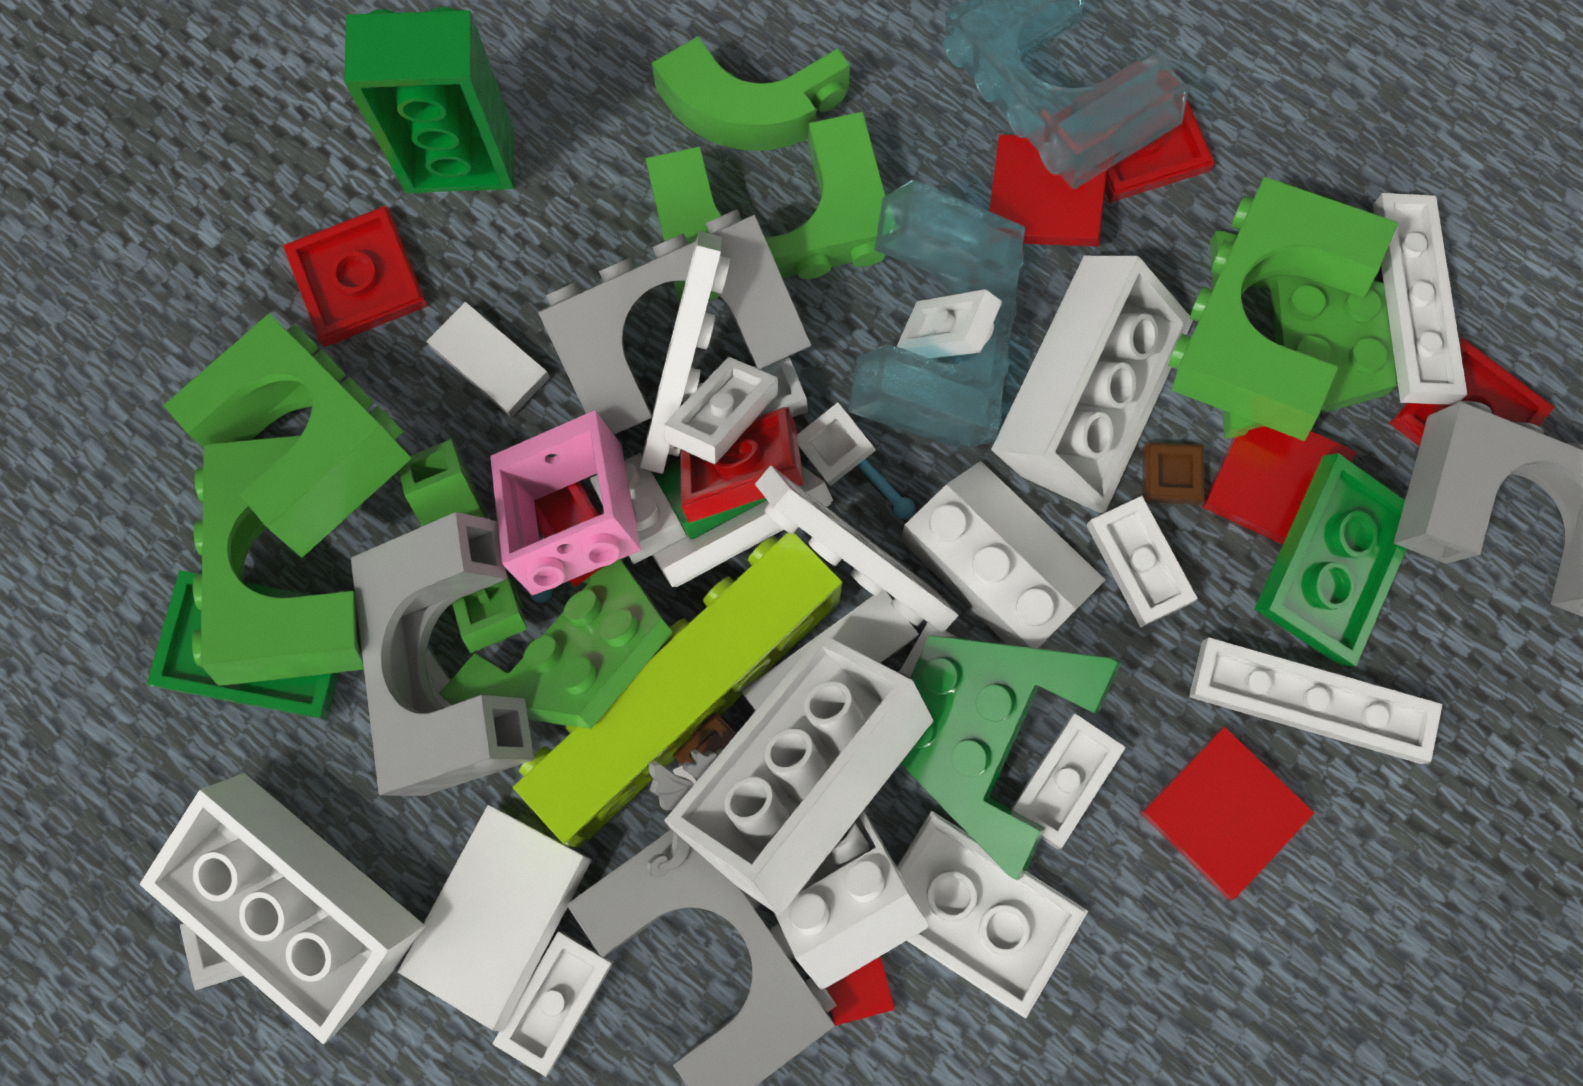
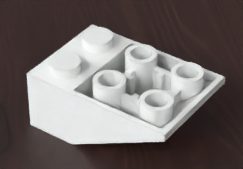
(850, 908)

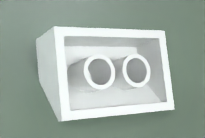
(1000, 558)

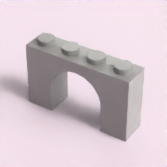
(590, 322)
(1457, 477)
(398, 601)
(781, 1009)

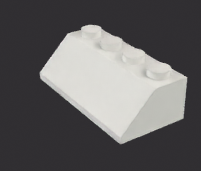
(1094, 381)
(801, 771)
(280, 904)

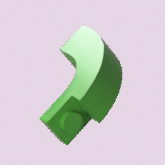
(745, 112)
(435, 487)

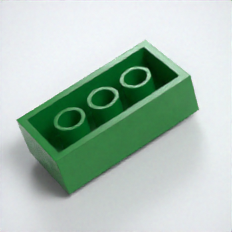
(430, 99)

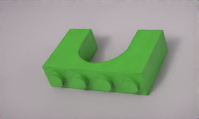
(835, 235)
(1278, 235)
(336, 459)
(242, 631)

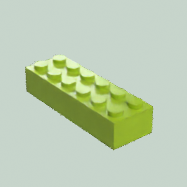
(692, 677)

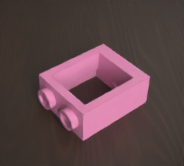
(526, 474)

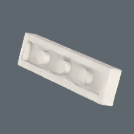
(1420, 302)
(691, 330)
(838, 540)
(1316, 701)

